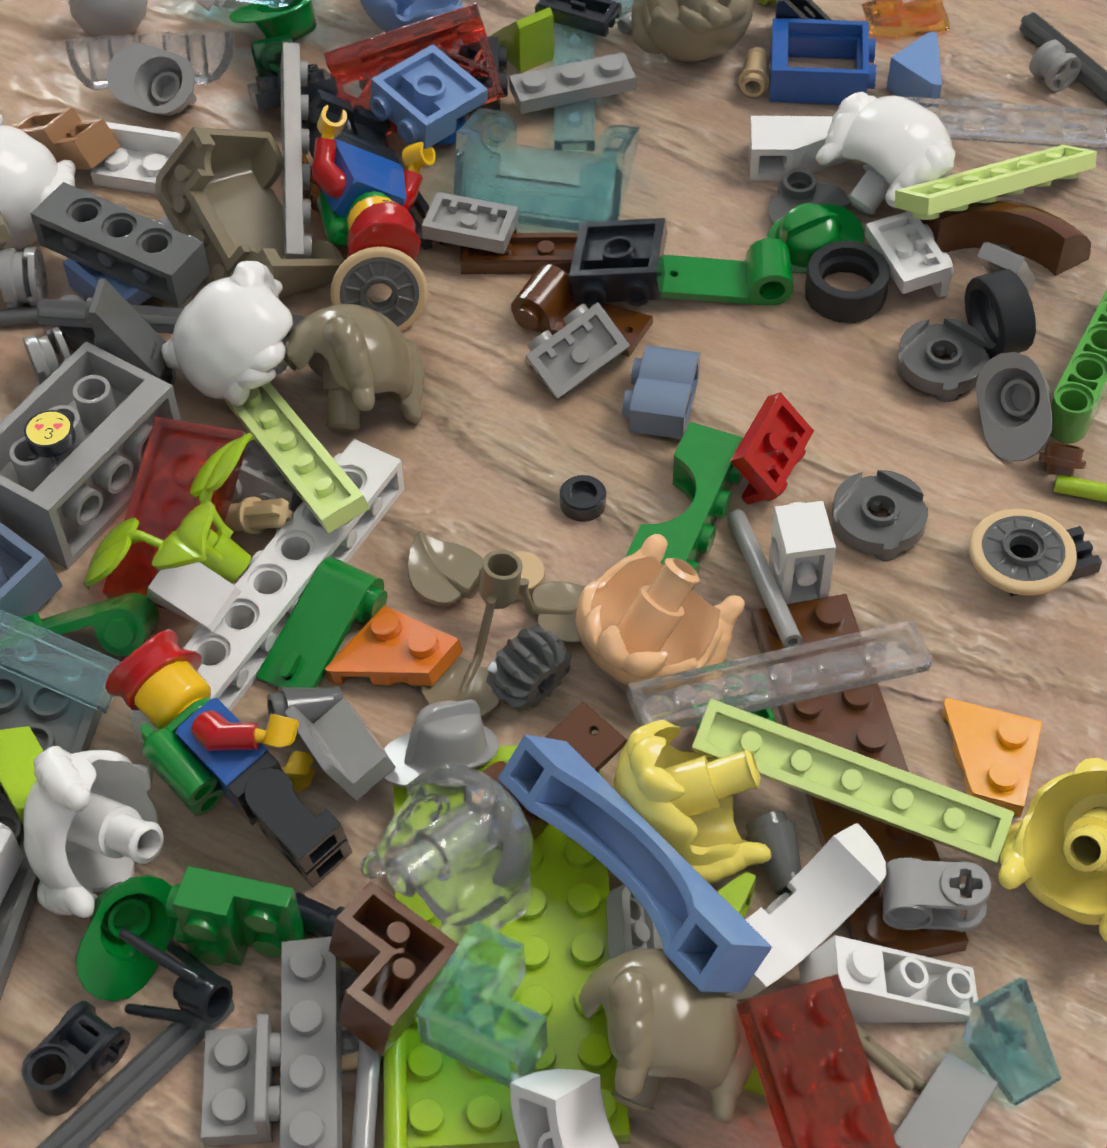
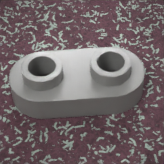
(628, 924)

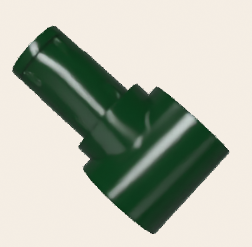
(268, 53)

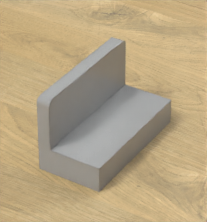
(345, 748)

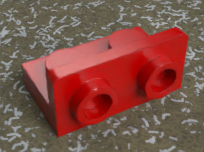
(771, 449)

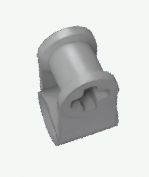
(930, 893)

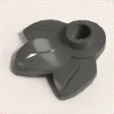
(801, 187)

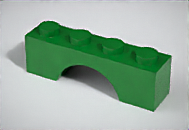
(705, 476)

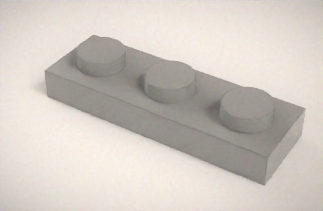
(572, 82)

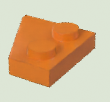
(394, 651)

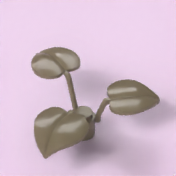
(446, 571)

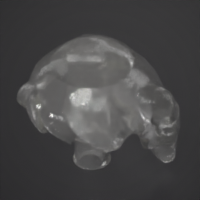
(459, 848)

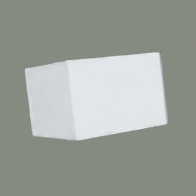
(194, 594)

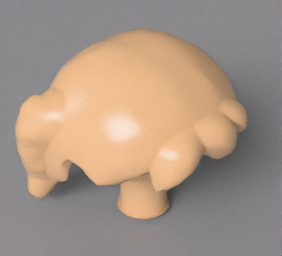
(648, 622)

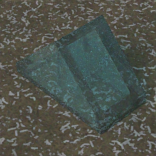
(1012, 1042)

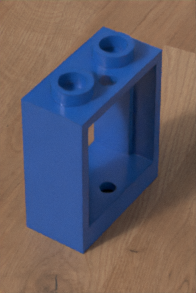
(820, 40)

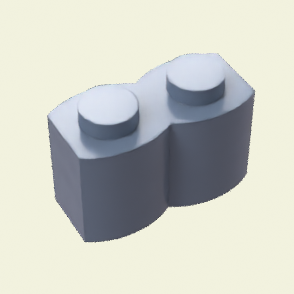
(662, 391)

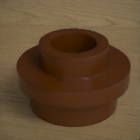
(1062, 458)

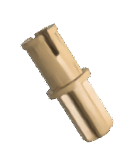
(256, 515)

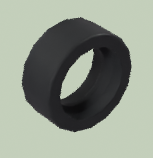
(852, 258)
(1001, 312)

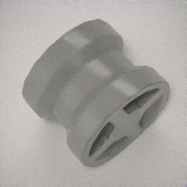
(1055, 65)

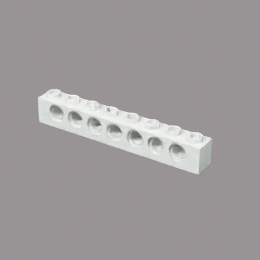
(281, 575)

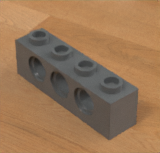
(121, 243)

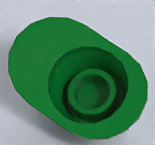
(294, 19)
(813, 226)
(108, 964)

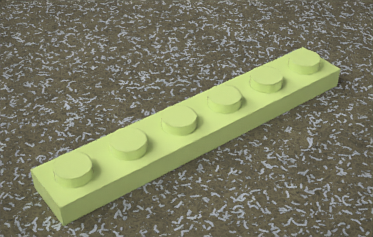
(988, 182)
(300, 458)
(856, 782)

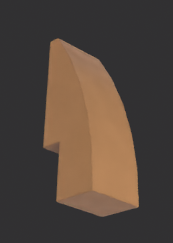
(71, 138)

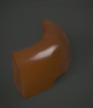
(1024, 227)

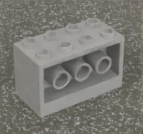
(76, 496)

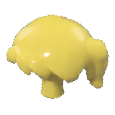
(690, 799)
(1063, 846)

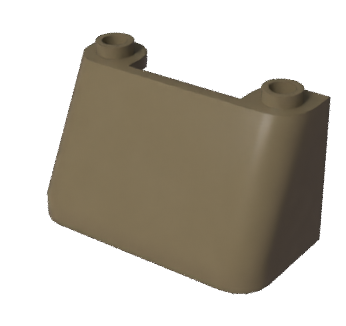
(223, 196)

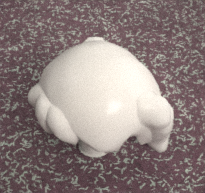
(894, 140)
(26, 180)
(232, 335)
(87, 826)

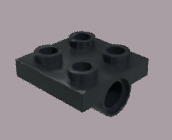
(267, 89)

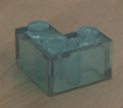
(473, 1013)

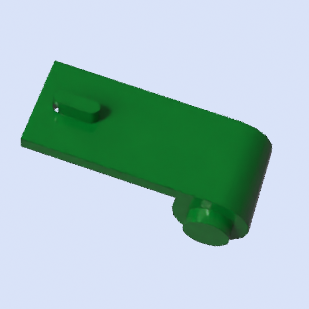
(758, 280)
(118, 622)
(320, 623)

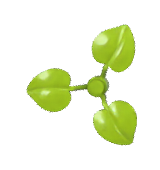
(193, 538)

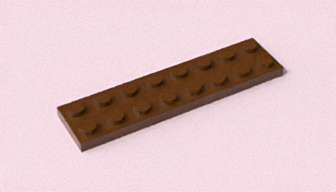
(860, 723)

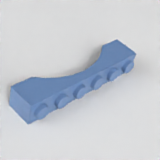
(692, 919)

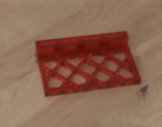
(381, 52)

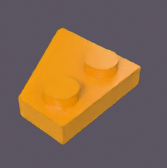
(993, 752)

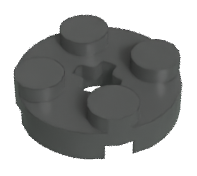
(941, 377)
(873, 534)

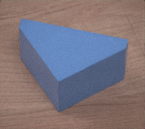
(917, 69)

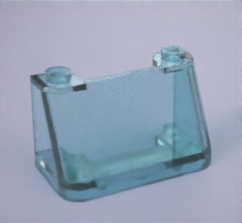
(544, 183)

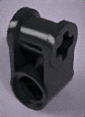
(80, 1049)

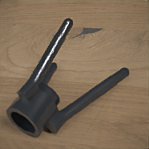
(198, 989)

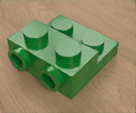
(229, 913)

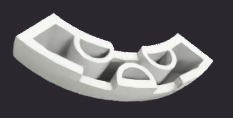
(821, 900)
(560, 1110)

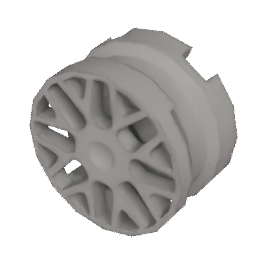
(22, 276)
(43, 352)

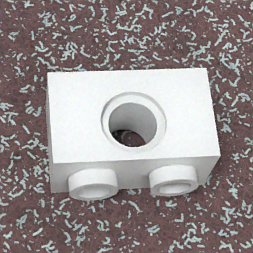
(802, 551)

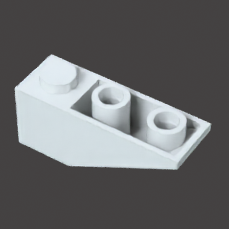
(786, 144)
(892, 983)

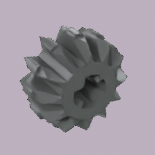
(528, 668)

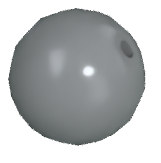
(108, 16)

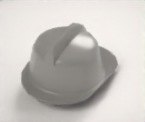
(151, 79)
(1014, 406)
(440, 736)

